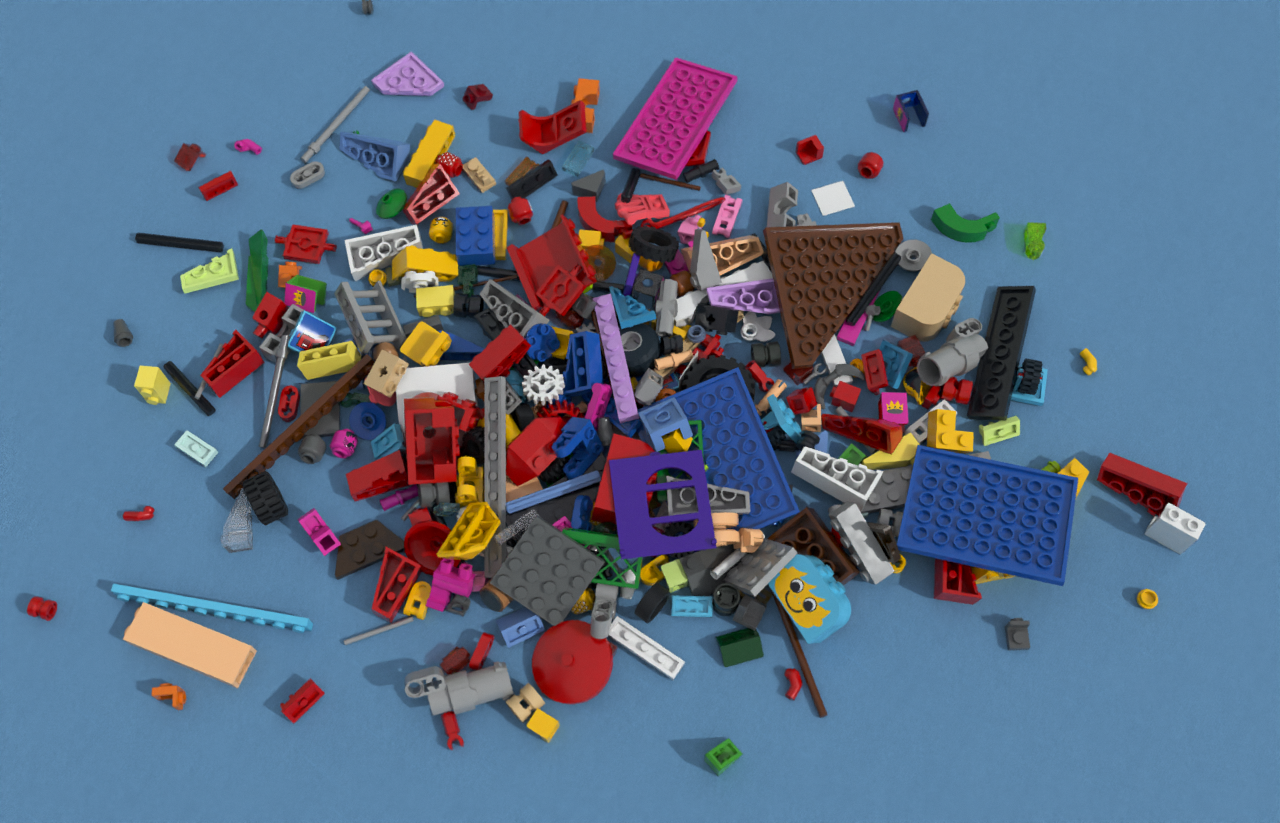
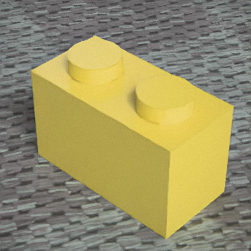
(435, 300)
(152, 384)

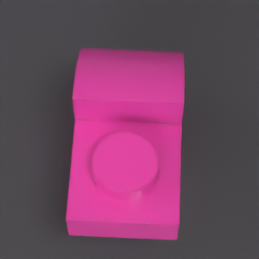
(319, 531)

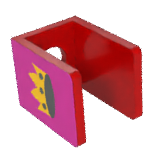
(893, 408)

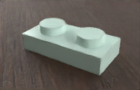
(196, 448)

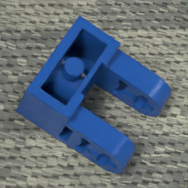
(582, 440)

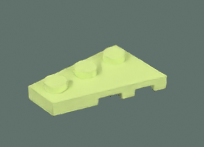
(214, 273)

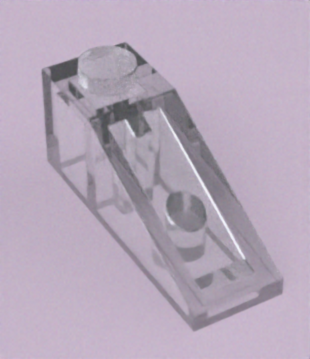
(238, 528)

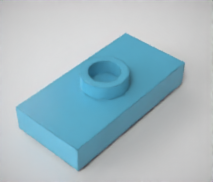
(692, 606)

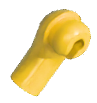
(1090, 361)

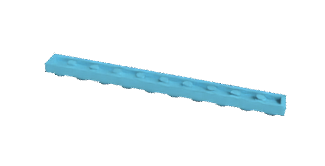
(220, 610)

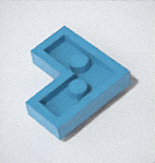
(897, 360)

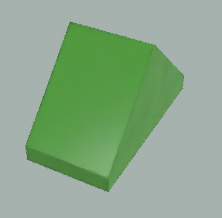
(722, 756)

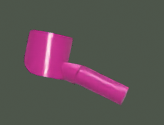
(364, 227)

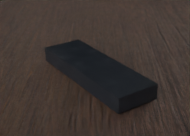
(532, 181)

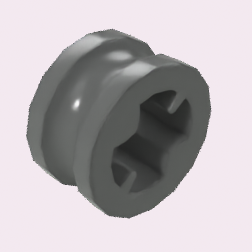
(367, 6)

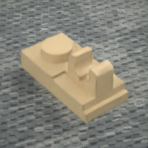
(478, 175)

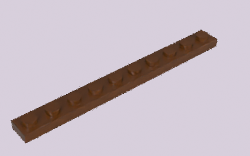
(298, 428)

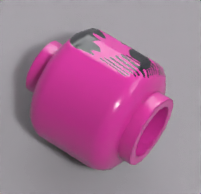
(343, 443)

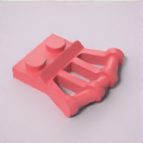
(642, 207)

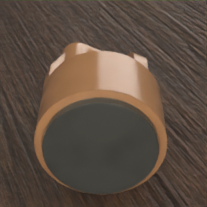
(494, 598)

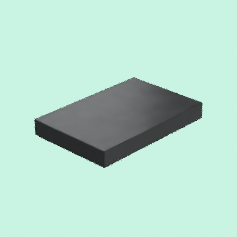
(328, 423)

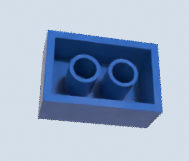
(475, 235)

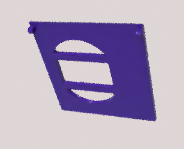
(634, 525)

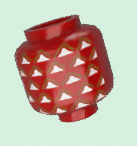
(451, 164)

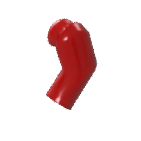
(795, 683)

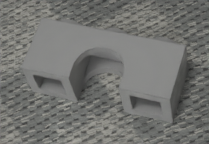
(780, 201)
(272, 342)

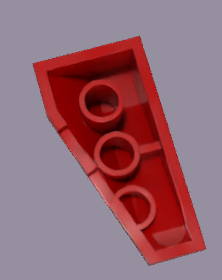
(869, 431)

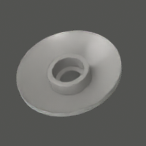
(913, 249)

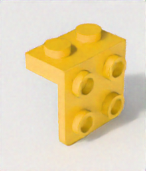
(426, 345)

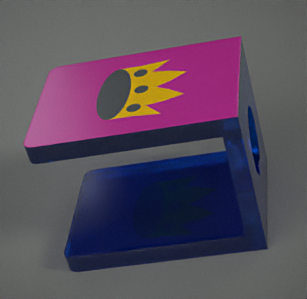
(918, 105)

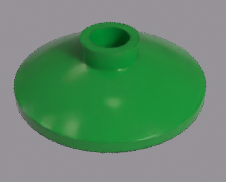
(391, 203)
(888, 304)

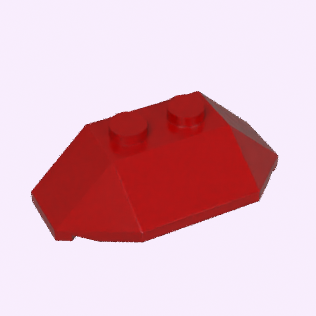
(532, 449)

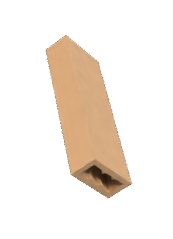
(189, 645)

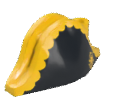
(915, 386)

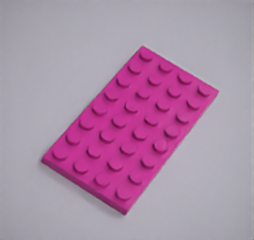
(675, 118)

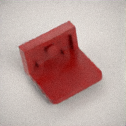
(470, 418)

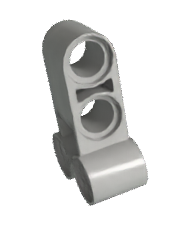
(603, 610)

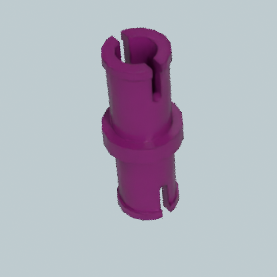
(399, 497)

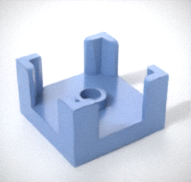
(664, 419)

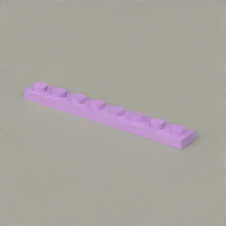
(615, 359)

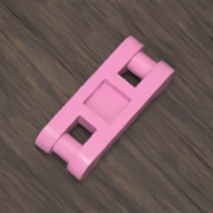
(727, 216)

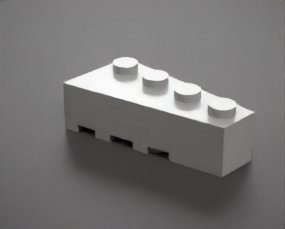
(510, 308)
(721, 499)

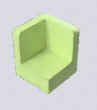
(674, 576)

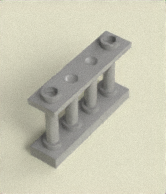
(359, 326)

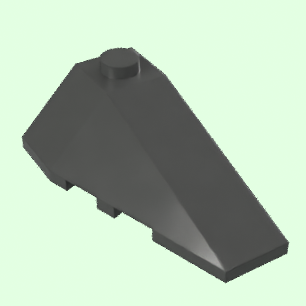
(700, 564)

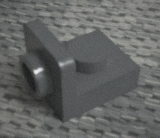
(1017, 634)

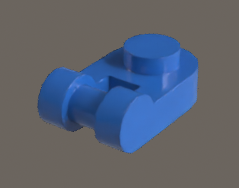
(581, 513)

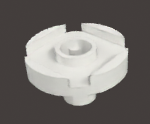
(418, 280)

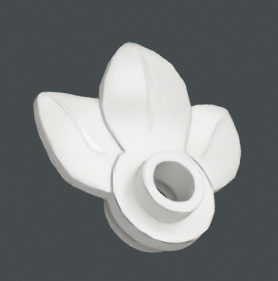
(758, 326)

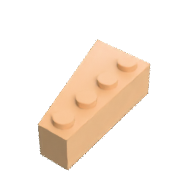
(730, 253)

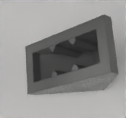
(589, 185)

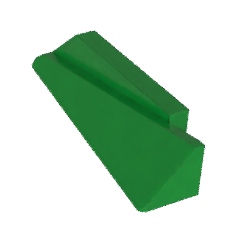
(257, 270)

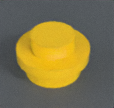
(377, 275)
(1147, 599)

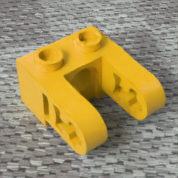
(469, 482)

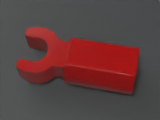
(759, 375)
(451, 728)

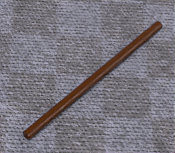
(801, 658)

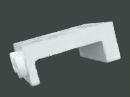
(1175, 529)

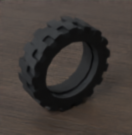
(664, 252)

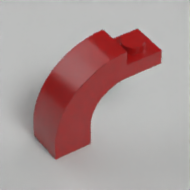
(593, 221)

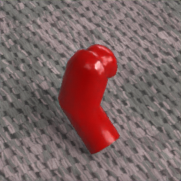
(146, 514)

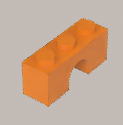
(587, 92)

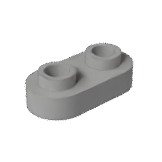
(307, 175)

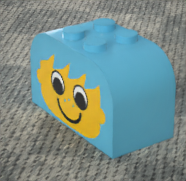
(812, 597)

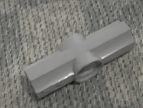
(666, 308)

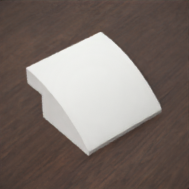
(437, 379)

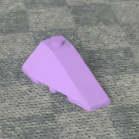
(747, 296)

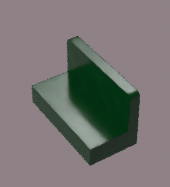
(739, 646)

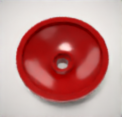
(422, 544)

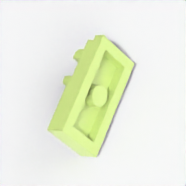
(1000, 430)

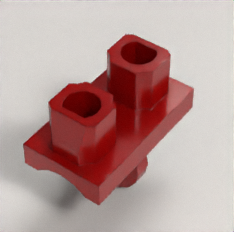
(711, 344)

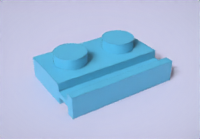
(388, 442)

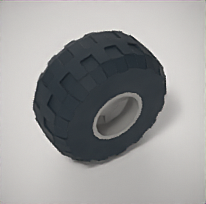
(640, 348)

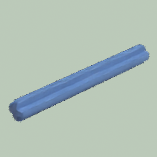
(553, 492)

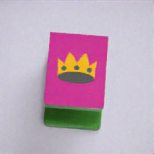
(305, 293)

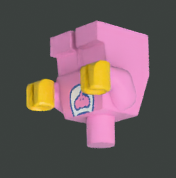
(687, 228)

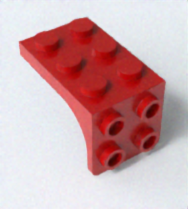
(553, 130)

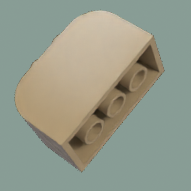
(930, 300)

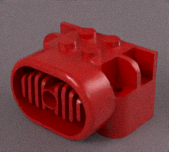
(433, 451)

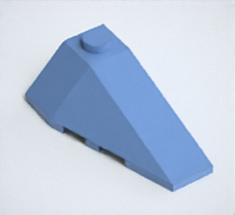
(381, 155)

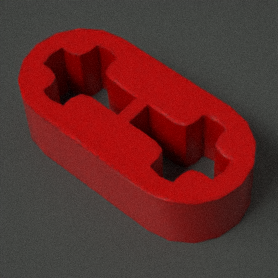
(293, 403)
(481, 651)

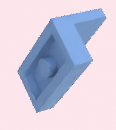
(519, 626)

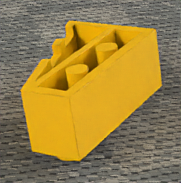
(422, 260)

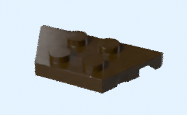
(886, 541)
(365, 547)

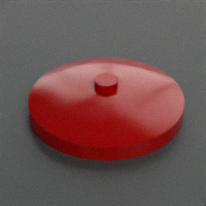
(571, 663)

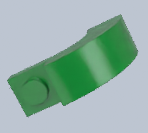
(961, 229)

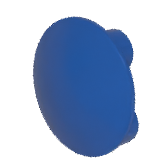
(542, 342)

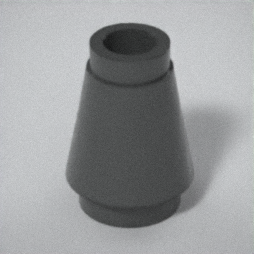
(122, 334)
(605, 430)

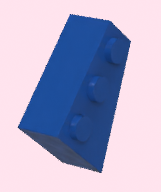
(583, 364)

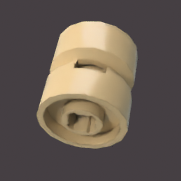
(530, 697)

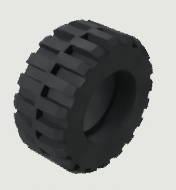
(713, 367)

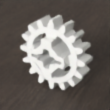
(543, 384)

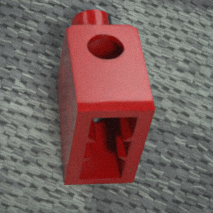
(269, 315)

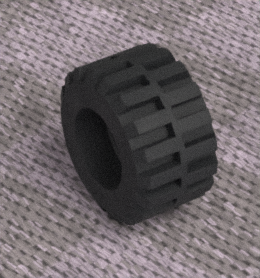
(265, 498)

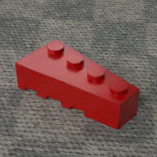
(1141, 484)

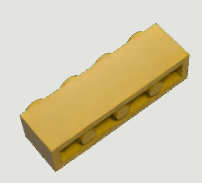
(435, 143)

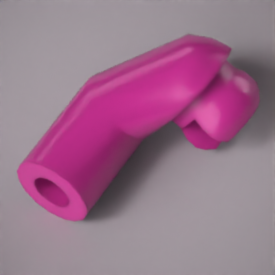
(247, 145)

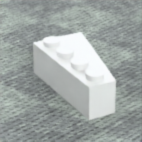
(379, 249)
(837, 476)

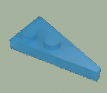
(629, 310)

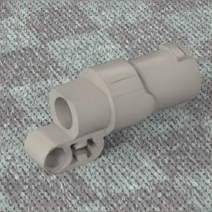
(954, 357)
(461, 689)

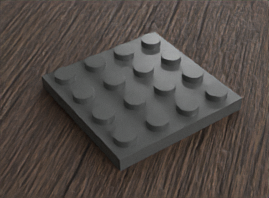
(547, 571)

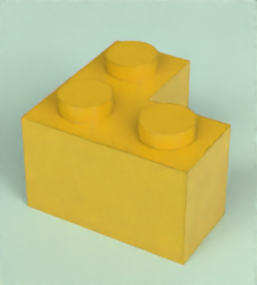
(942, 433)

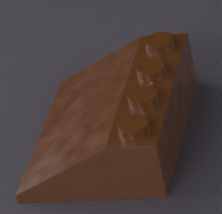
(812, 537)

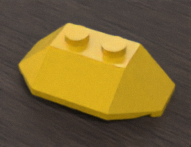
(470, 532)

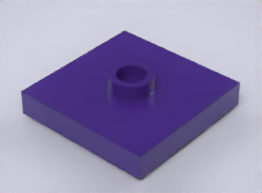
(631, 276)

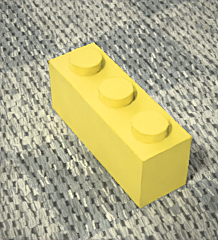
(328, 360)

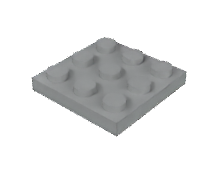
(760, 567)

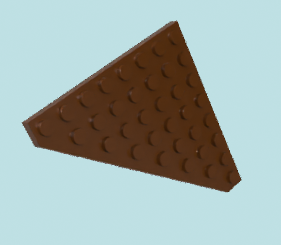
(822, 276)

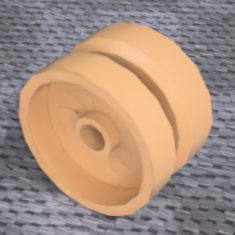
(720, 523)

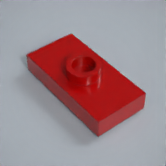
(218, 186)

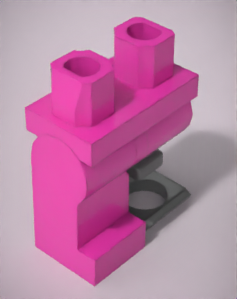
(448, 581)

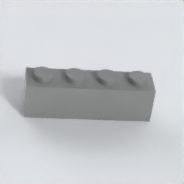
(861, 543)

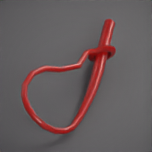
(688, 213)

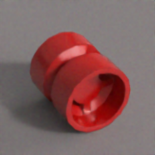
(957, 390)

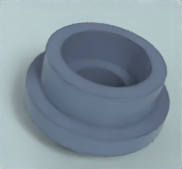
(698, 331)

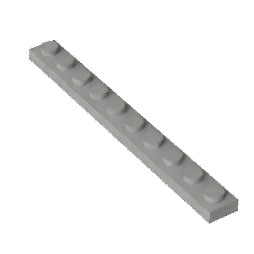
(495, 466)

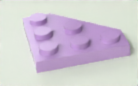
(408, 77)

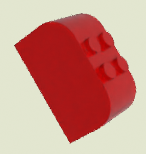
(620, 448)

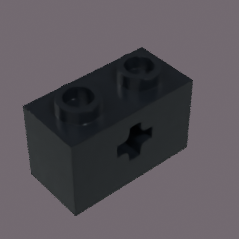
(716, 318)

